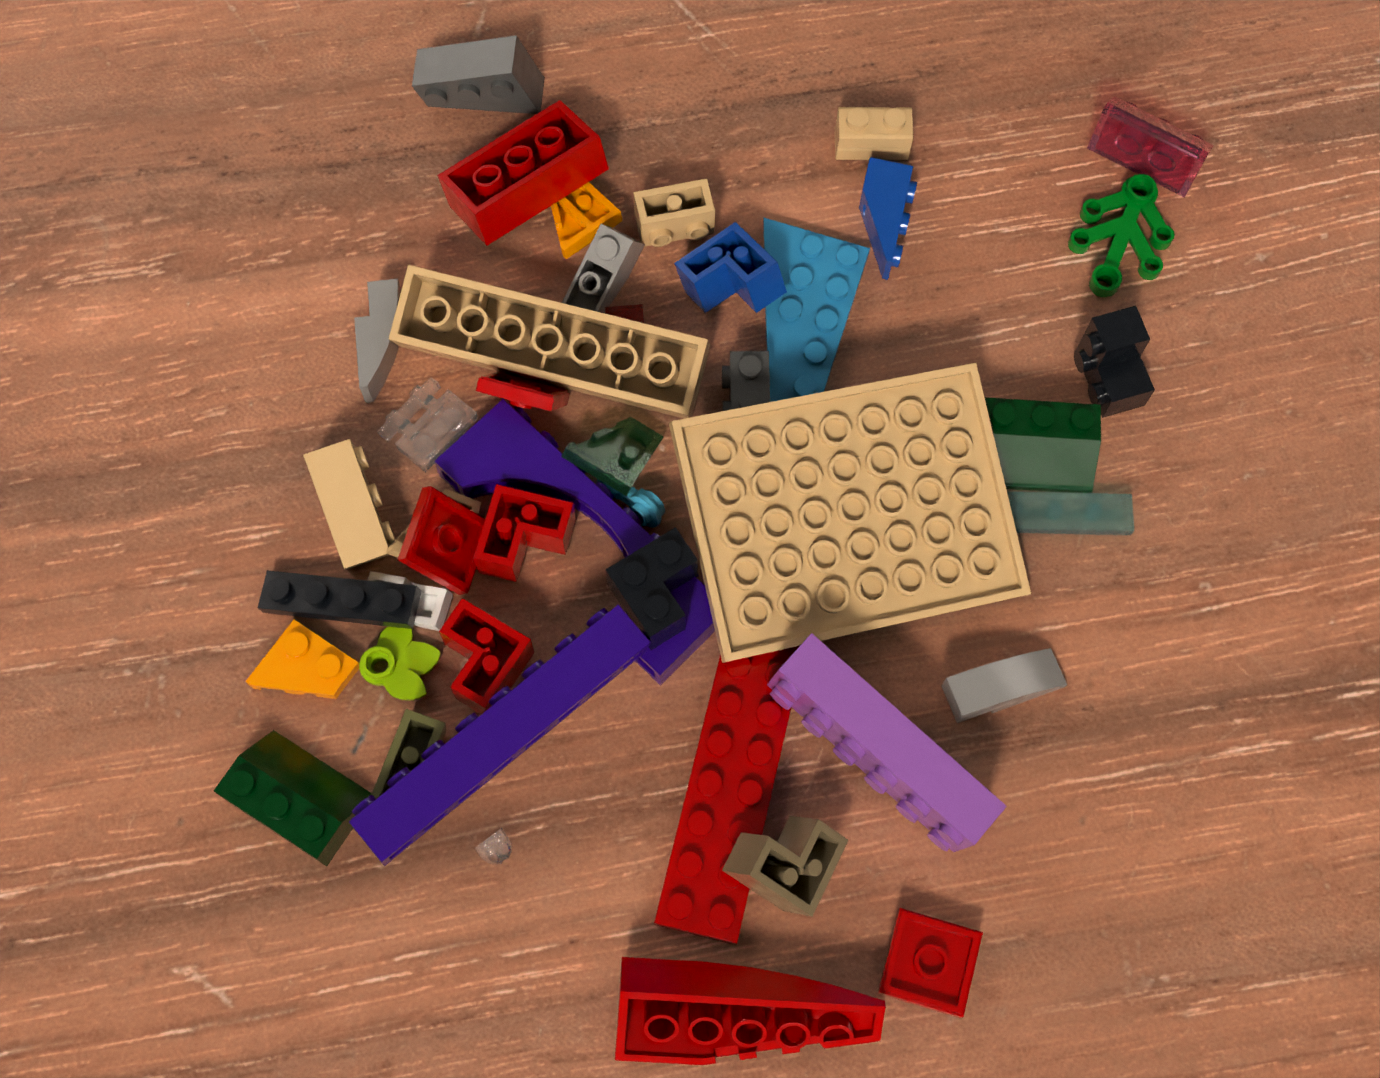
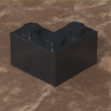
(1113, 363)
(645, 582)

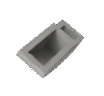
(372, 332)
(1002, 684)

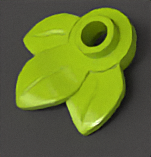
(406, 663)

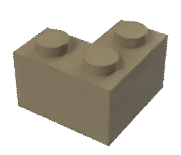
(789, 870)

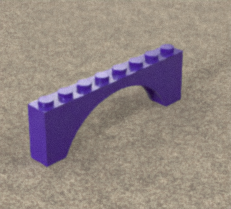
(513, 454)

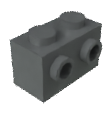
(746, 379)

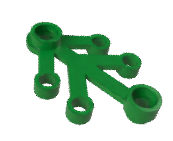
(1124, 230)

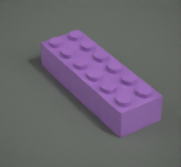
(885, 746)

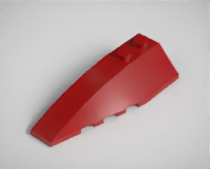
(717, 1010)

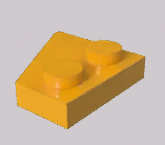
(580, 216)
(304, 664)

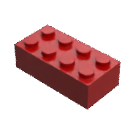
(523, 172)

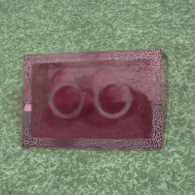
(1149, 145)

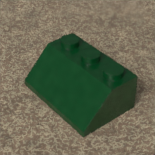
(1046, 444)
(293, 795)

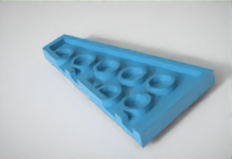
(811, 317)

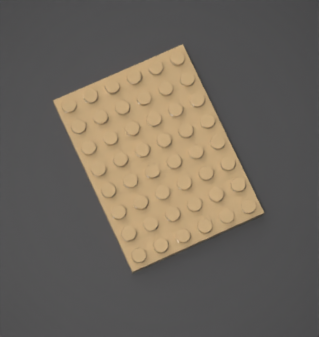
(848, 510)

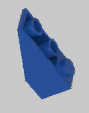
(882, 207)

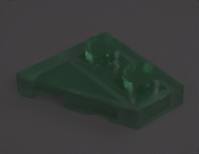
(616, 453)

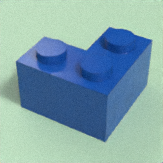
(730, 265)

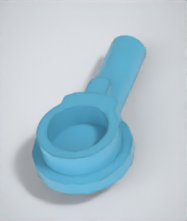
(643, 504)

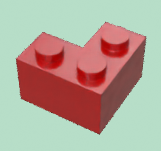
(520, 521)
(493, 653)

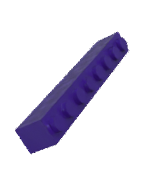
(498, 735)

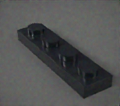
(340, 599)

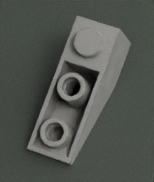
(603, 269)

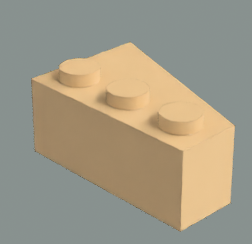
(349, 503)

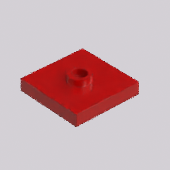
(522, 391)
(442, 540)
(930, 963)

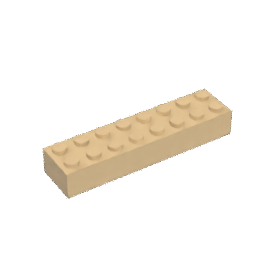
(550, 342)

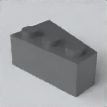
(479, 76)

